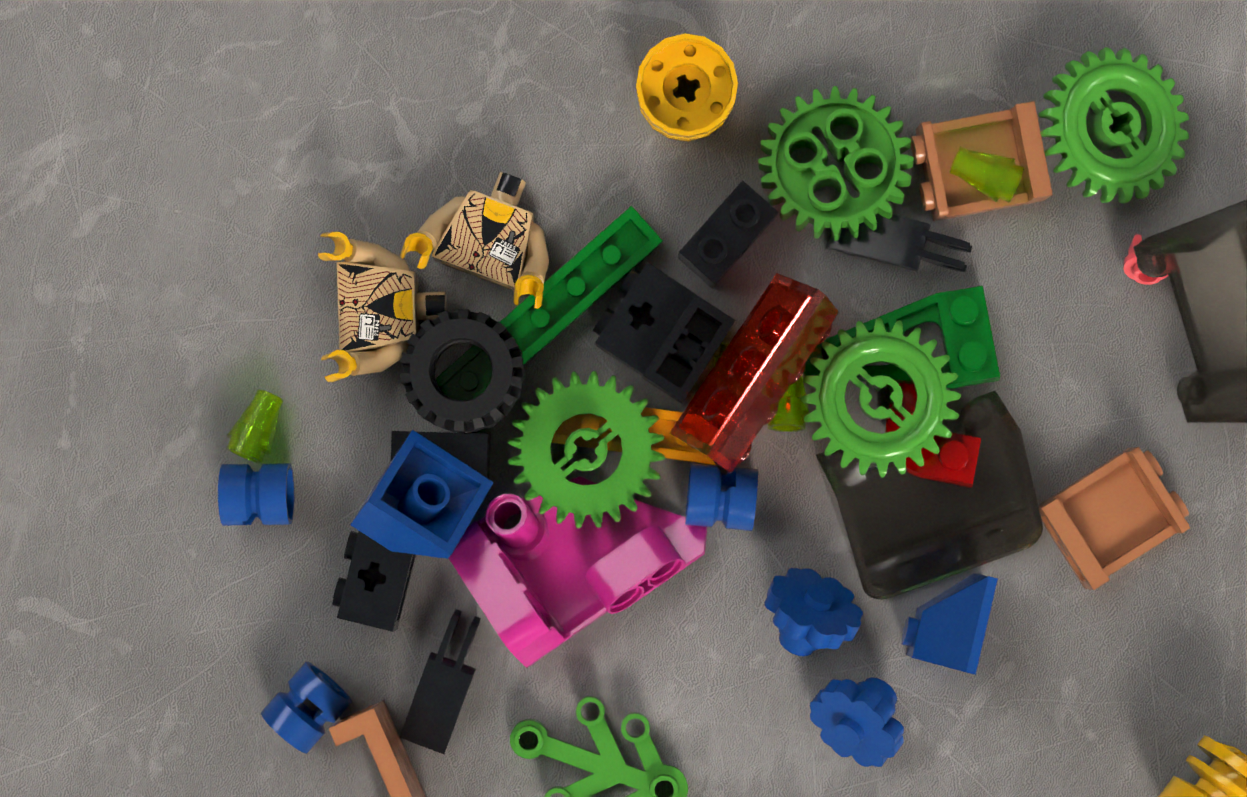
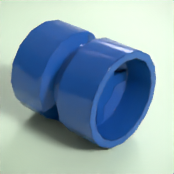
(256, 494)
(721, 497)
(294, 719)

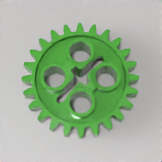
(872, 144)

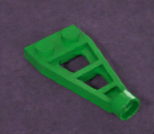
(964, 334)

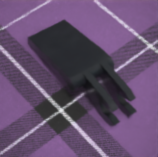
(899, 243)
(440, 692)

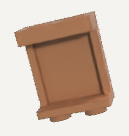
(1002, 133)
(1113, 516)
(384, 745)

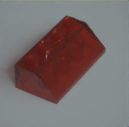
(755, 371)

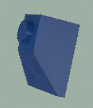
(422, 500)
(952, 625)

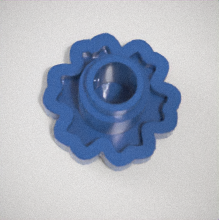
(812, 611)
(859, 720)

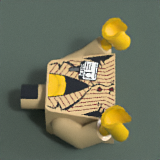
(487, 239)
(375, 306)

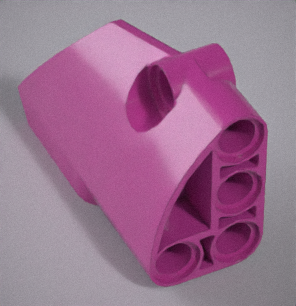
(555, 579)

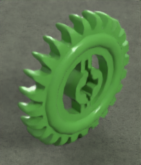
(1081, 138)
(914, 431)
(549, 479)

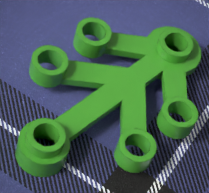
(609, 765)

